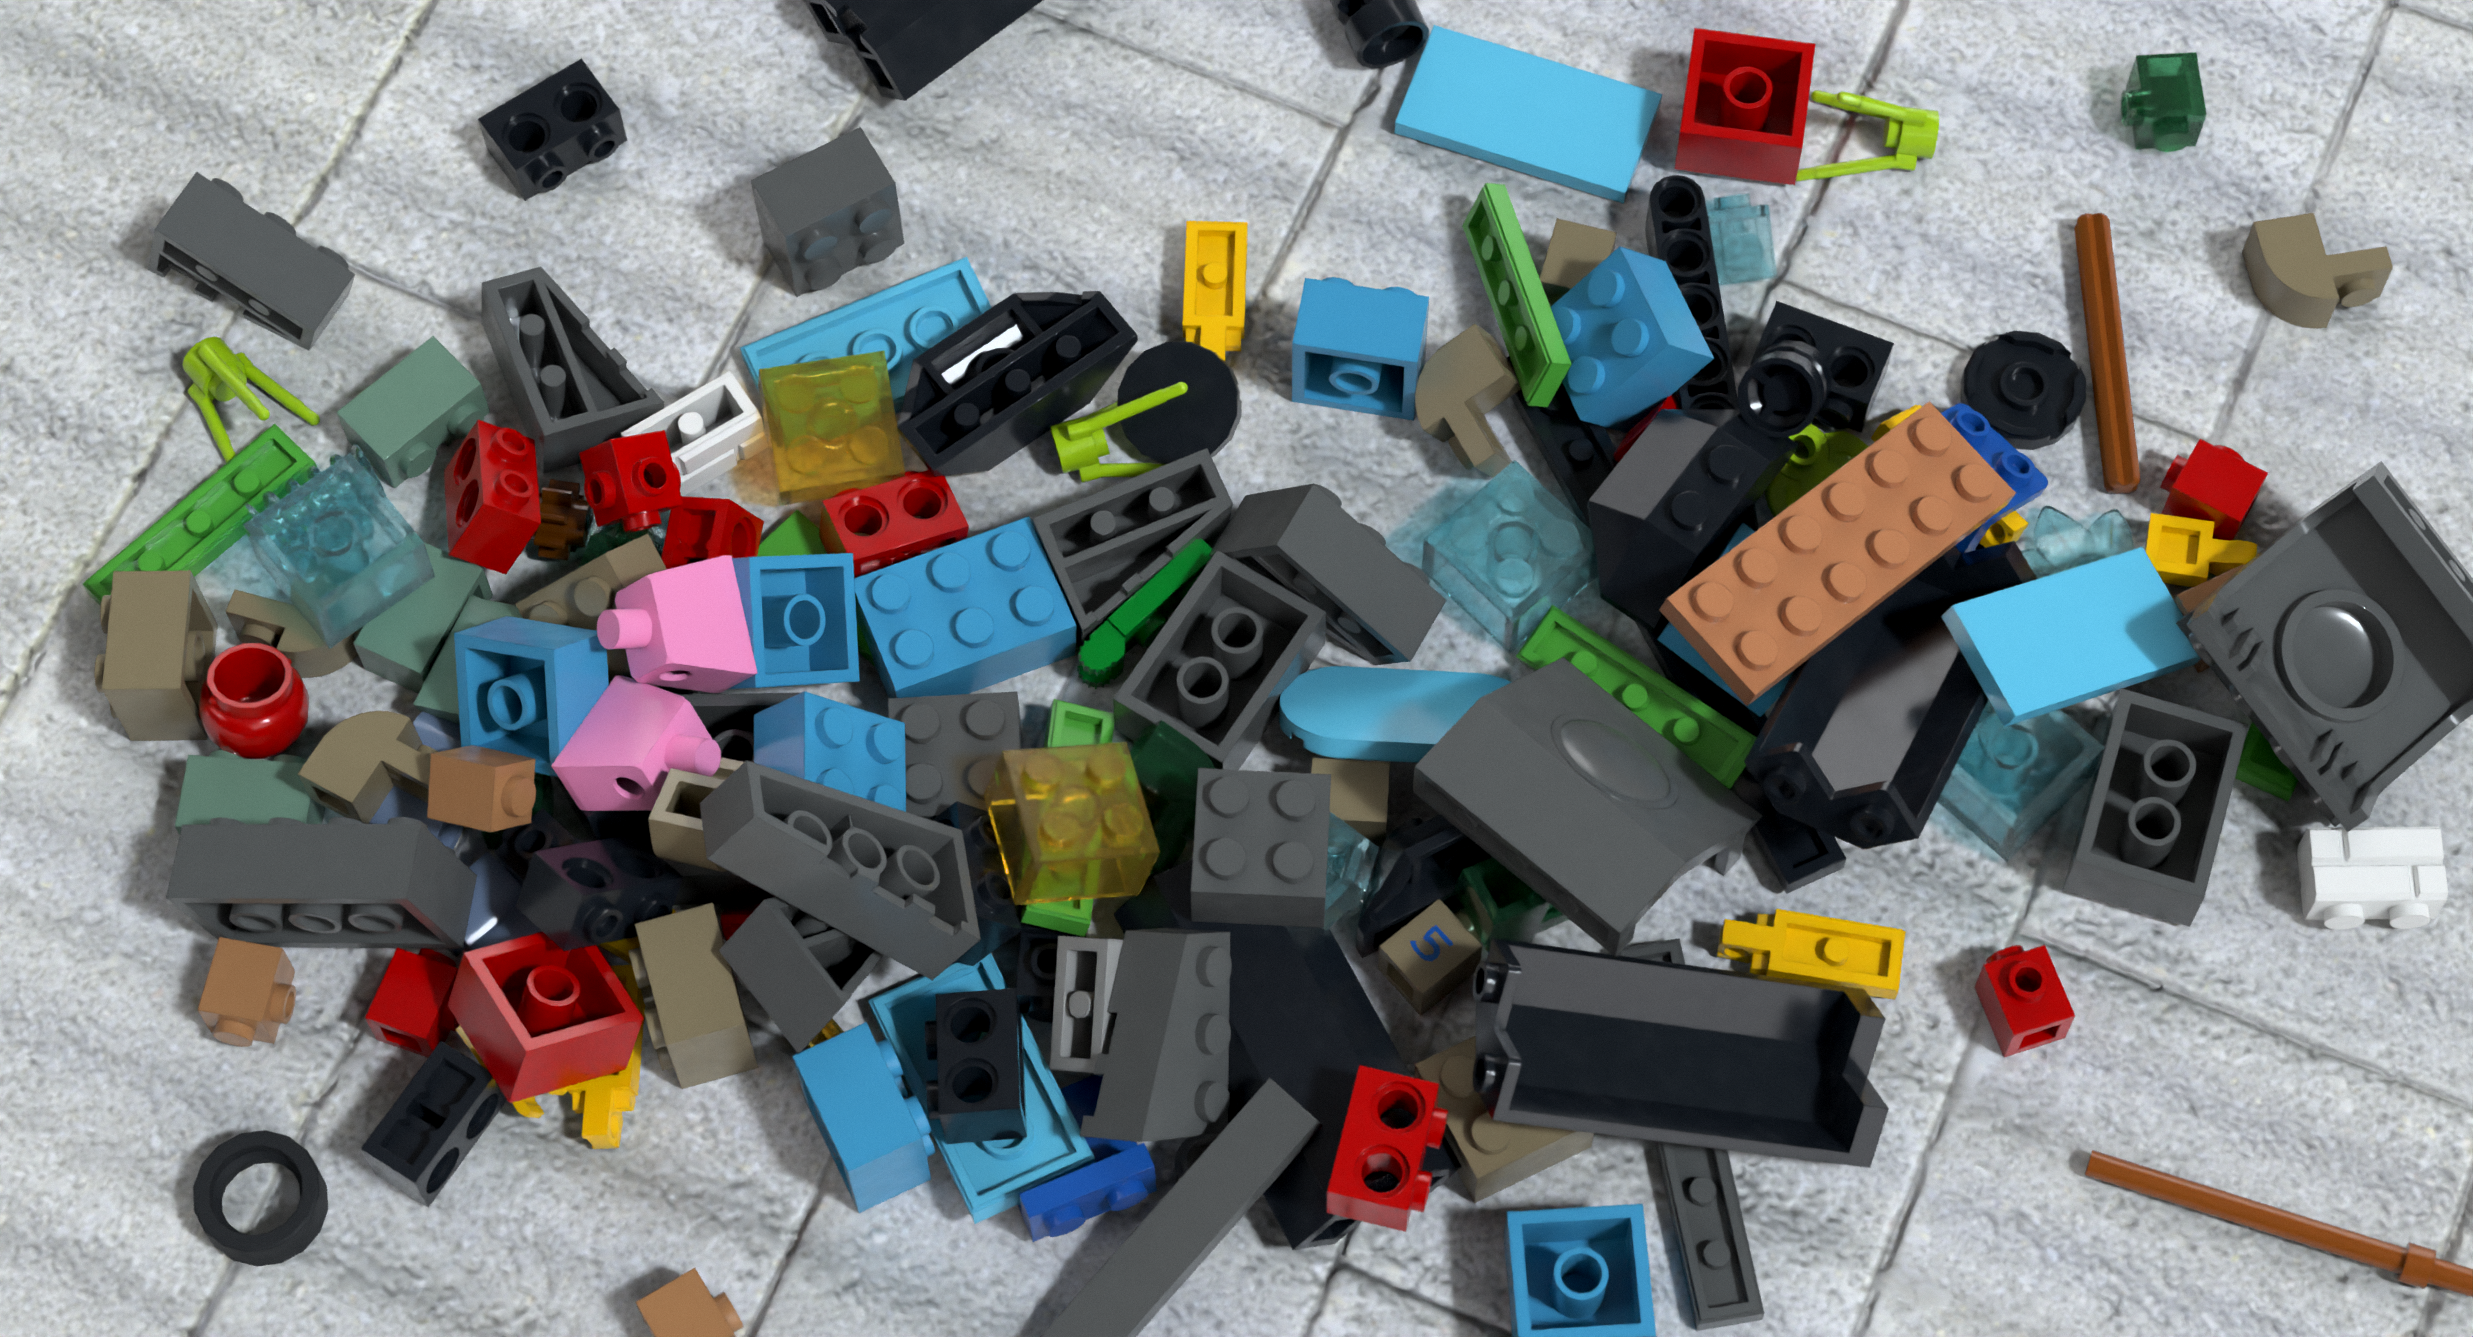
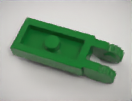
(1140, 616)

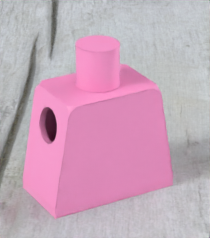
(683, 628)
(629, 746)

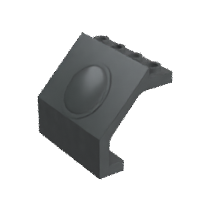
(2346, 643)
(1581, 799)

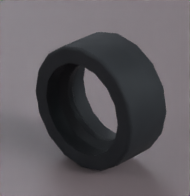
(239, 1154)

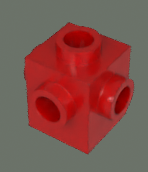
(631, 481)

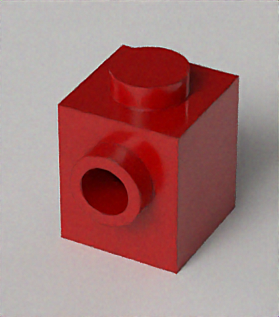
(2213, 487)
(2023, 999)
(413, 1001)

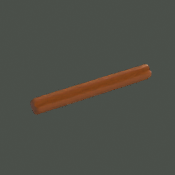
(2107, 354)

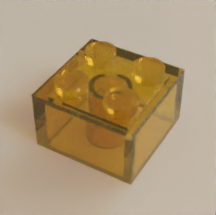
(830, 426)
(1071, 823)

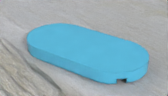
(1378, 710)

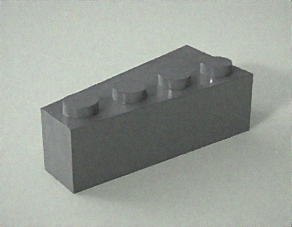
(847, 862)

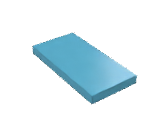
(1528, 114)
(895, 320)
(2071, 636)
(993, 1171)

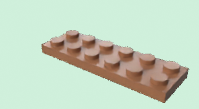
(1836, 553)

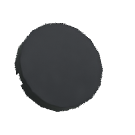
(2025, 388)
(1188, 423)

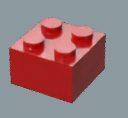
(1745, 106)
(544, 1014)

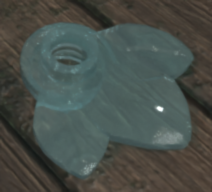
(2066, 544)

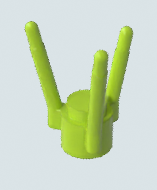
(1906, 129)
(223, 376)
(1083, 439)

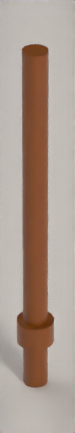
(2413, 1264)

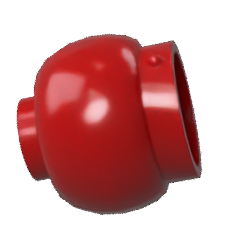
(253, 701)

